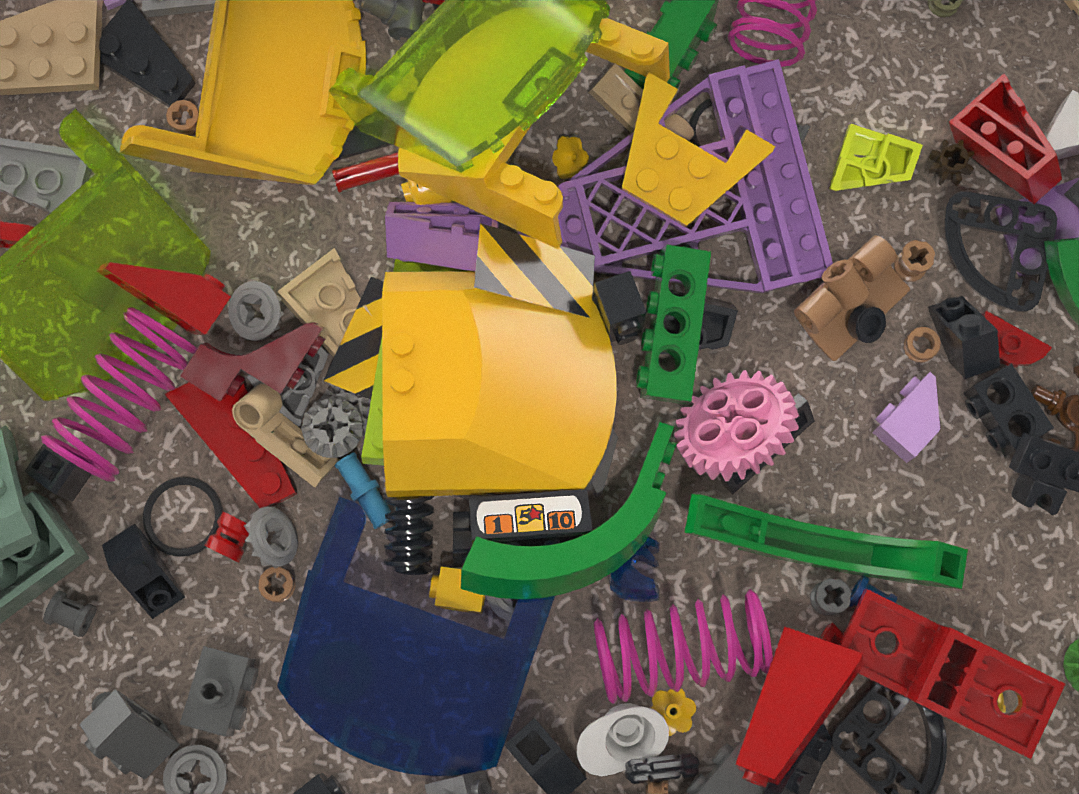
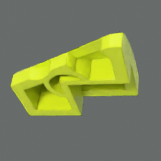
(886, 160)

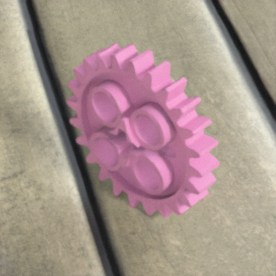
(736, 425)

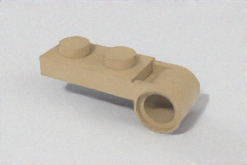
(623, 98)
(261, 418)

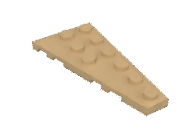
(51, 48)

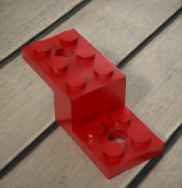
(952, 673)

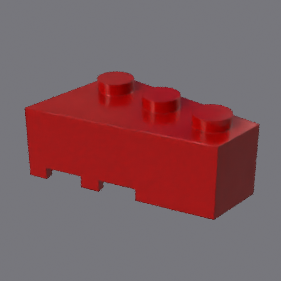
(1008, 141)

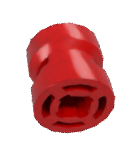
(233, 528)

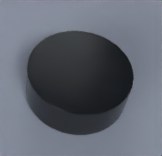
(866, 323)

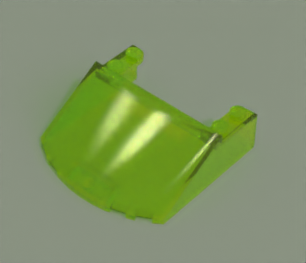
(473, 76)
(53, 299)

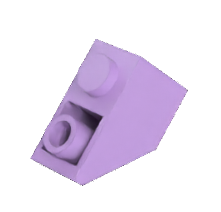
(913, 421)

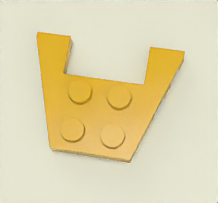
(674, 172)

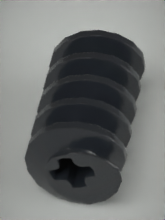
(410, 535)

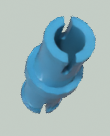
(363, 489)

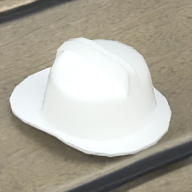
(619, 736)

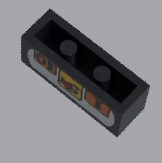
(530, 517)

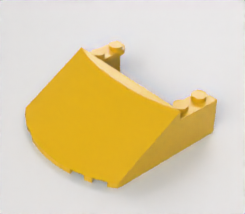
(266, 93)
(504, 189)

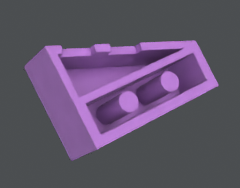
(434, 233)

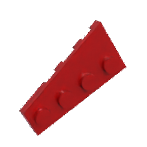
(248, 461)

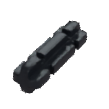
(662, 768)

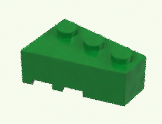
(683, 27)

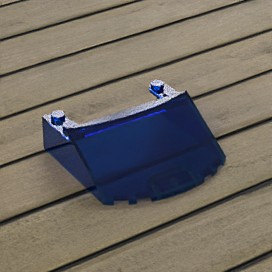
(399, 679)

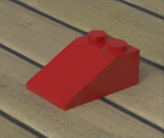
(181, 297)

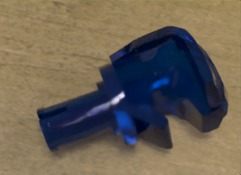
(632, 585)

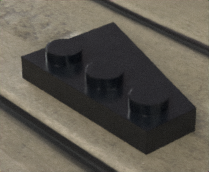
(141, 57)

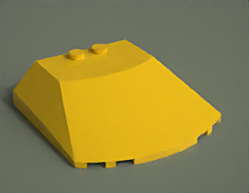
(489, 390)

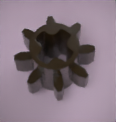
(961, 158)

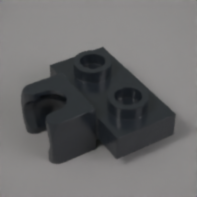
(1044, 472)

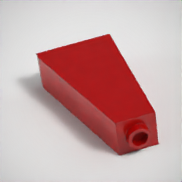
(794, 702)

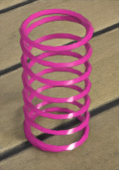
(765, 24)
(86, 457)
(757, 630)

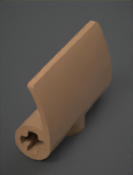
(848, 284)

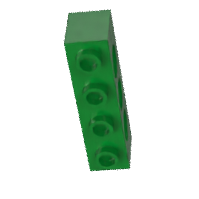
(692, 269)

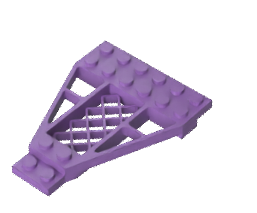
(773, 198)

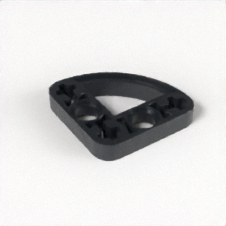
(1026, 239)
(868, 732)

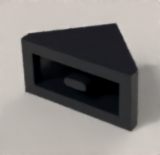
(57, 473)

